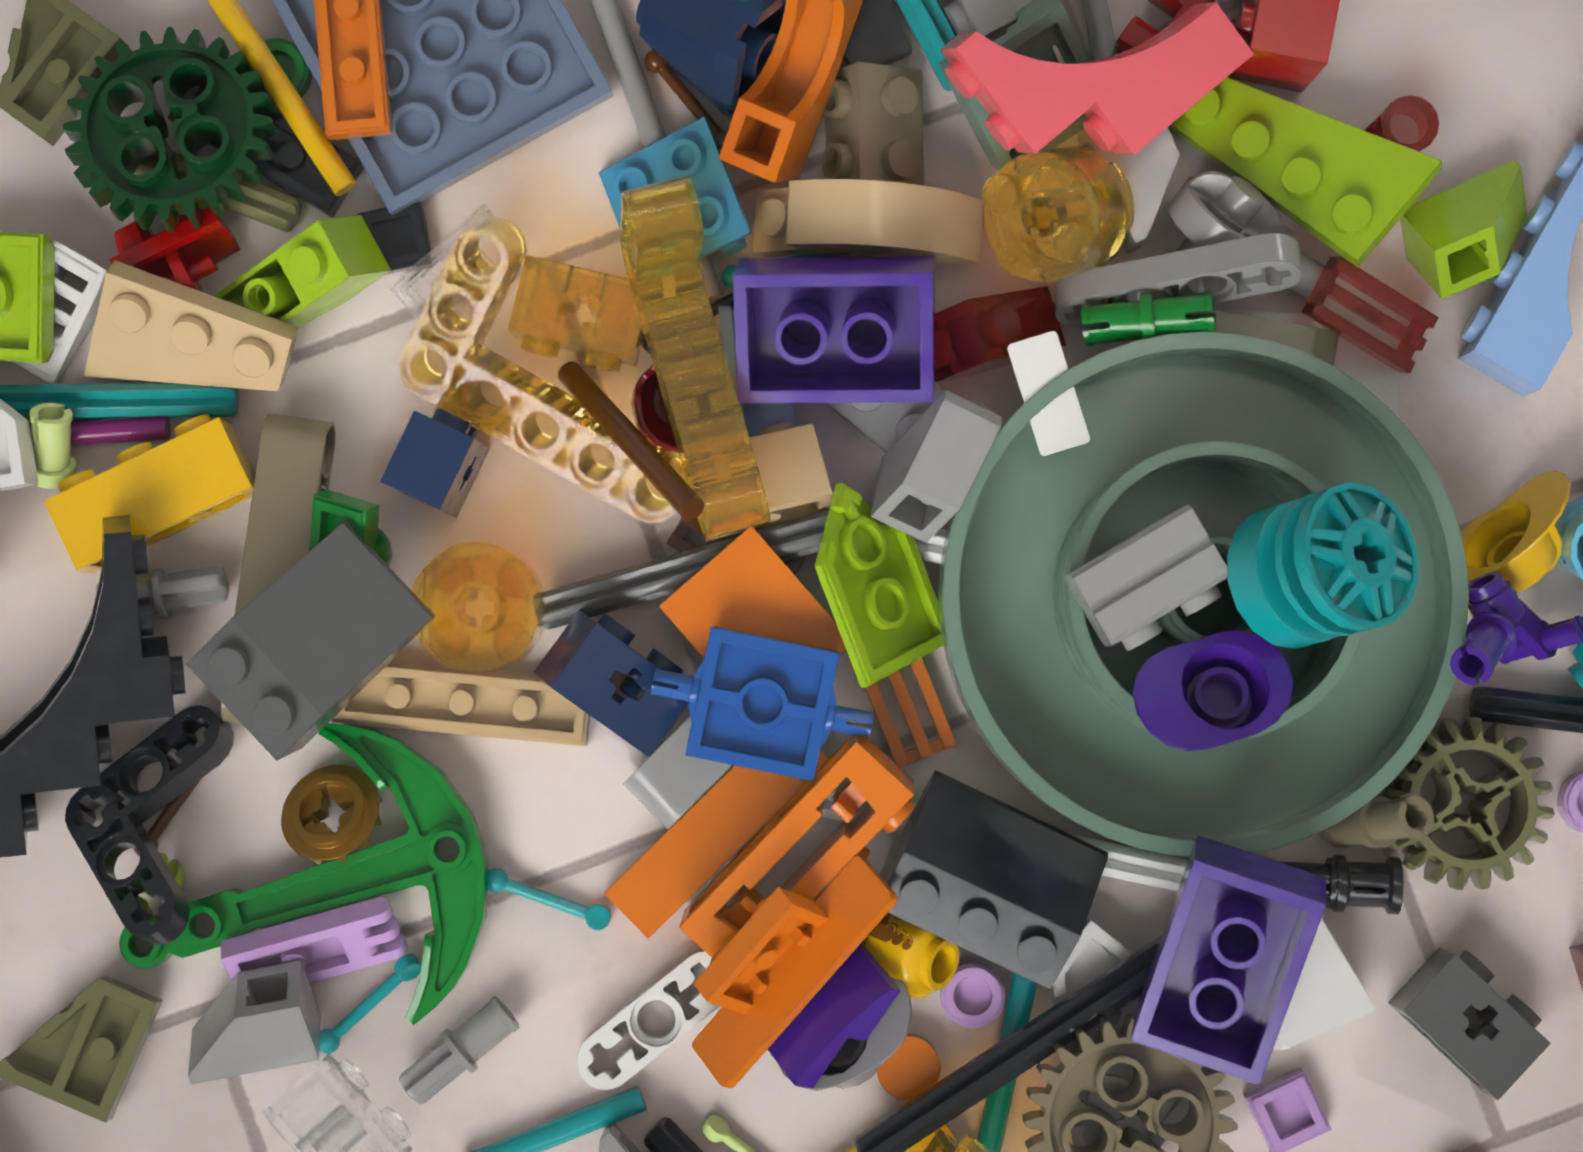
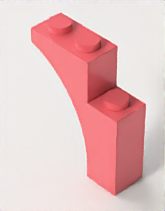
(1122, 95)

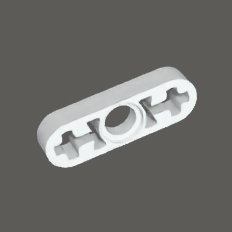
(609, 1036)

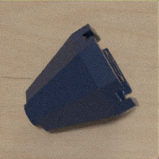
(713, 42)

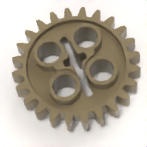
(1155, 1080)

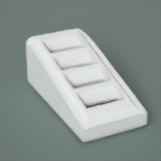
(83, 317)

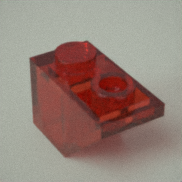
(977, 331)

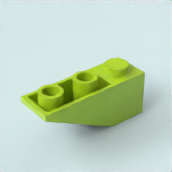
(311, 272)

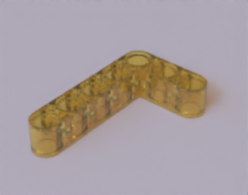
(662, 260)
(522, 391)

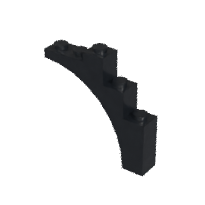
(106, 681)

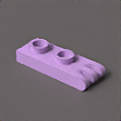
(325, 942)

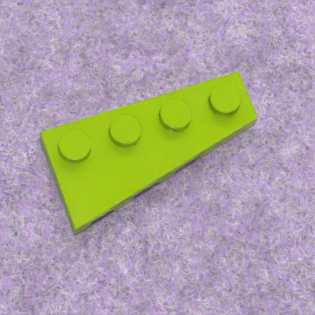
(1311, 167)

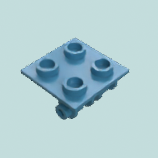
(692, 154)

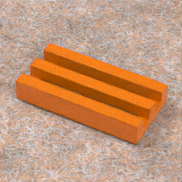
(923, 747)

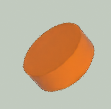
(910, 1069)

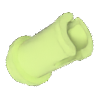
(52, 443)

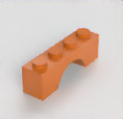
(787, 100)

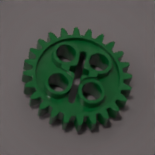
(113, 146)

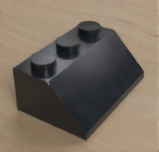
(993, 879)

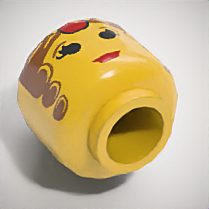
(912, 955)

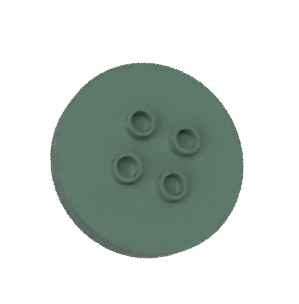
(1229, 433)

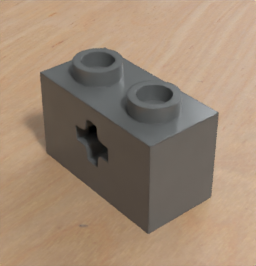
(1499, 1047)

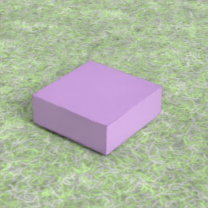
(1287, 1111)

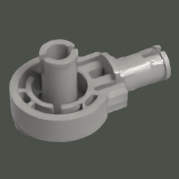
(1228, 208)

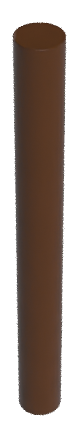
(631, 441)

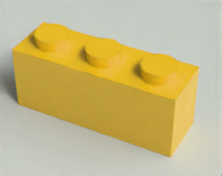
(157, 487)

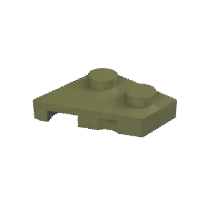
(86, 1049)

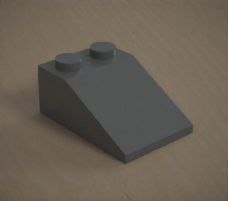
(310, 642)

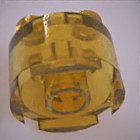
(1057, 213)
(506, 581)

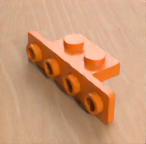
(782, 963)

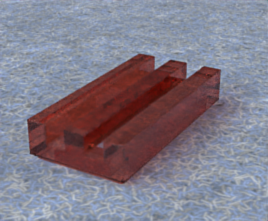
(1410, 338)

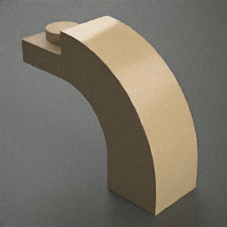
(868, 219)

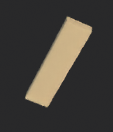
(467, 705)

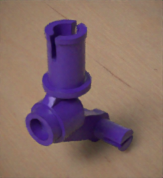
(1506, 631)

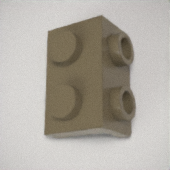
(875, 124)

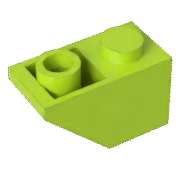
(1466, 229)

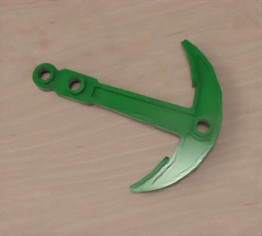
(454, 887)

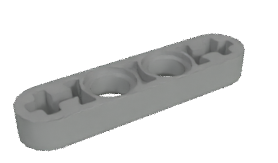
(1227, 268)

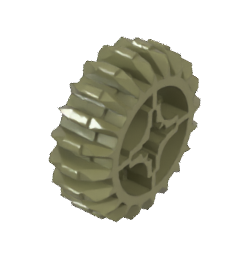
(1480, 826)

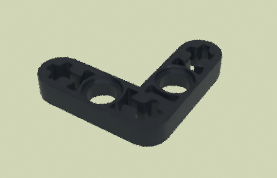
(123, 823)

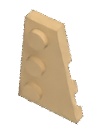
(184, 336)

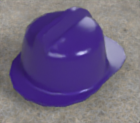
(1213, 690)

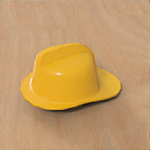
(1519, 533)

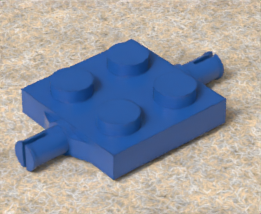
(762, 703)

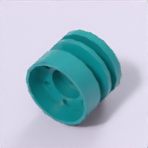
(1323, 566)

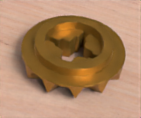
(309, 805)

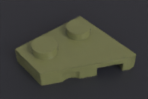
(46, 60)

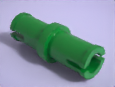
(1148, 318)

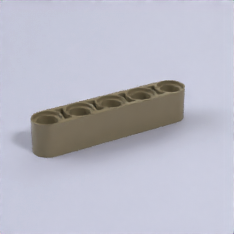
(290, 468)

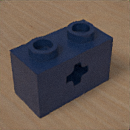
(436, 460)
(581, 669)

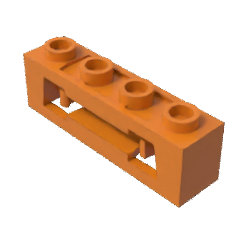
(871, 779)

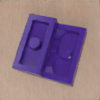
(842, 1009)

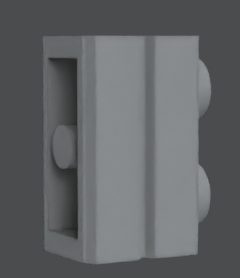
(1149, 577)

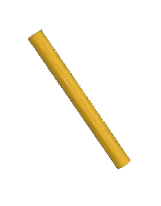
(285, 95)

